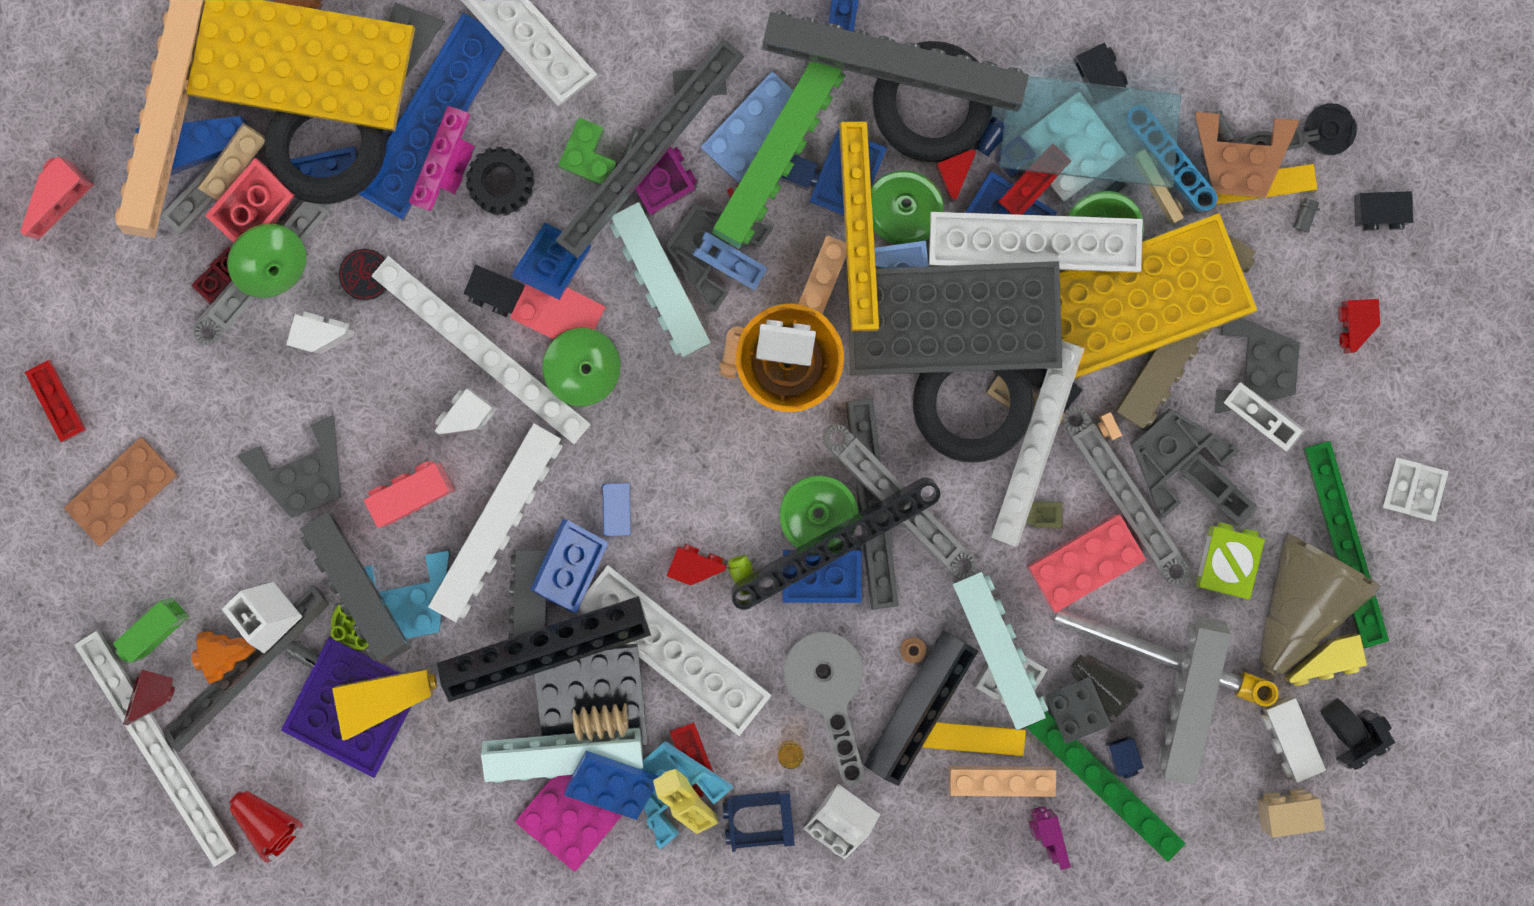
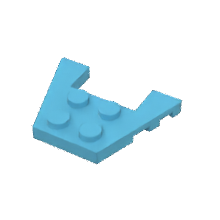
(411, 603)
(669, 758)

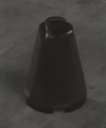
(1113, 686)

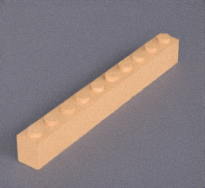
(160, 121)

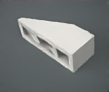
(1264, 416)

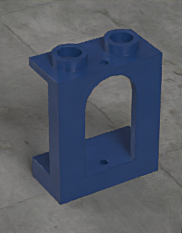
(743, 840)

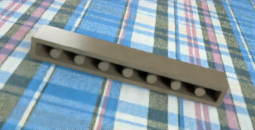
(1166, 365)

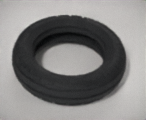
(923, 147)
(325, 189)
(973, 449)

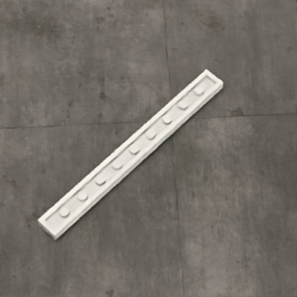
(480, 349)
(157, 751)

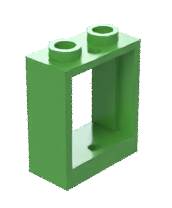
(150, 630)

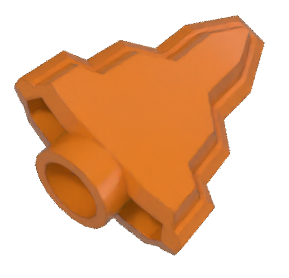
(219, 654)

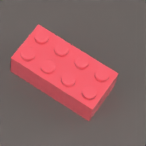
(1086, 562)

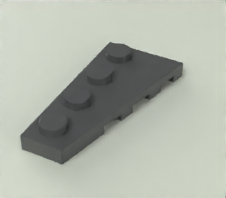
(425, 30)

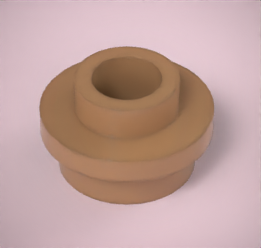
(904, 650)

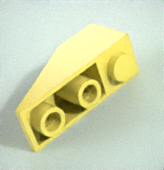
(1333, 656)

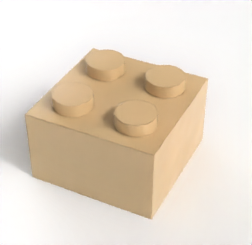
(1290, 813)

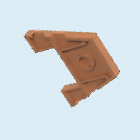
(1242, 167)

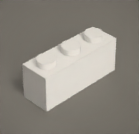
(1292, 739)

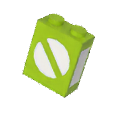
(1230, 561)

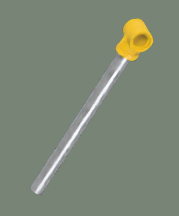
(1244, 685)

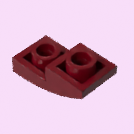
(214, 279)

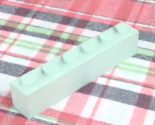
(660, 279)
(999, 650)
(554, 754)

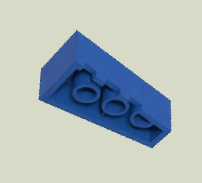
(203, 141)

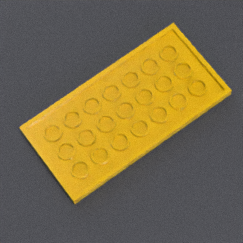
(301, 61)
(1183, 288)

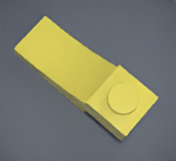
(684, 802)

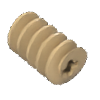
(600, 722)

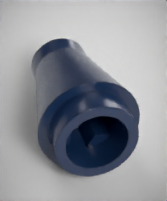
(992, 137)

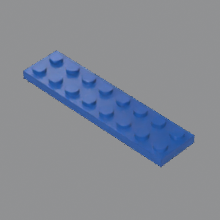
(451, 82)

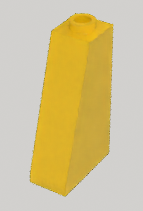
(377, 699)

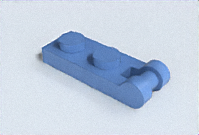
(731, 261)

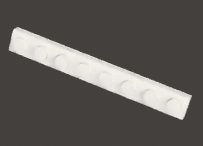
(1036, 446)

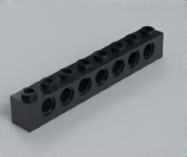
(543, 649)

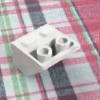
(316, 336)
(785, 344)
(467, 414)
(262, 615)
(842, 822)

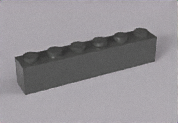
(355, 588)

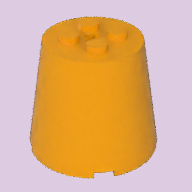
(799, 385)

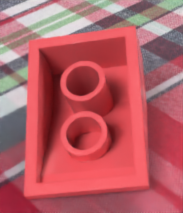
(54, 194)
(250, 201)
(556, 316)

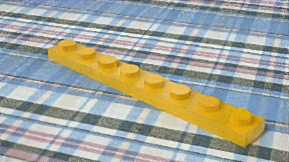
(858, 226)

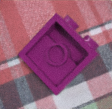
(666, 182)
(1048, 832)

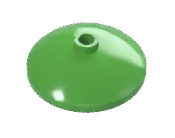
(1106, 205)
(903, 222)
(260, 250)
(564, 362)
(806, 496)

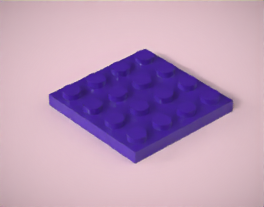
(315, 713)

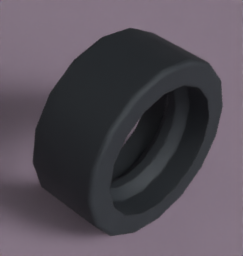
(1344, 723)

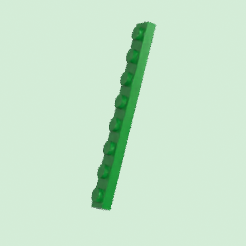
(1344, 535)
(1108, 788)

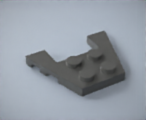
(689, 237)
(1269, 362)
(1169, 446)
(306, 481)

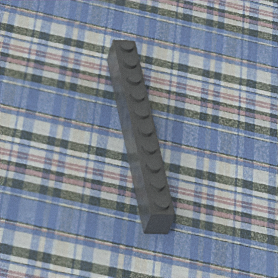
(895, 61)

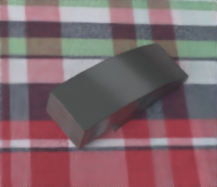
(1218, 490)

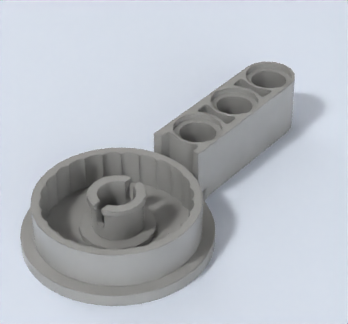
(831, 694)

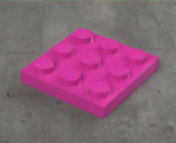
(564, 824)

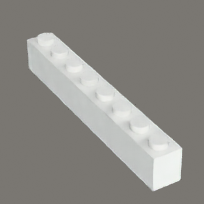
(494, 523)

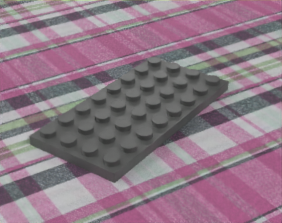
(962, 320)

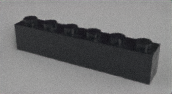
(920, 708)

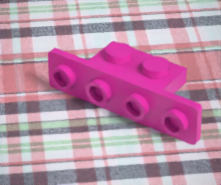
(445, 160)

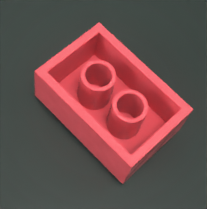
(408, 493)

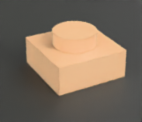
(1108, 426)

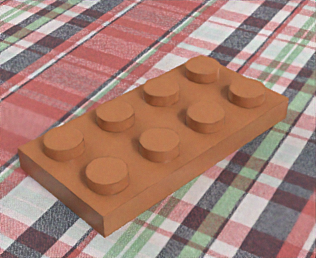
(120, 491)

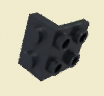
(1377, 744)

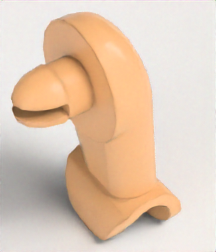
(728, 363)

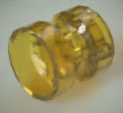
(792, 758)

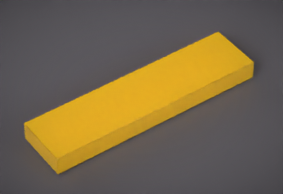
(1287, 181)
(976, 738)

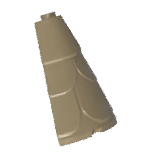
(1308, 603)

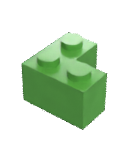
(581, 155)

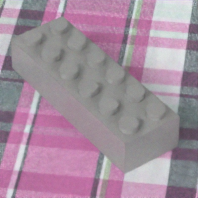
(1194, 699)

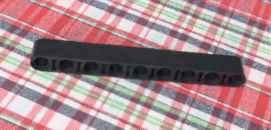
(843, 532)

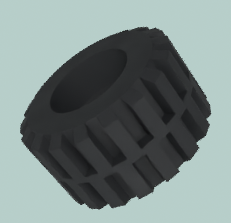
(483, 165)

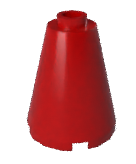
(263, 824)

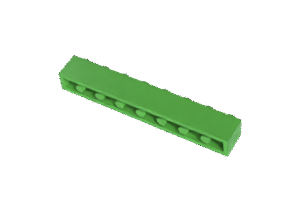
(776, 153)

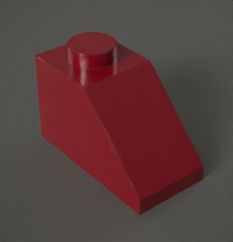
(148, 695)

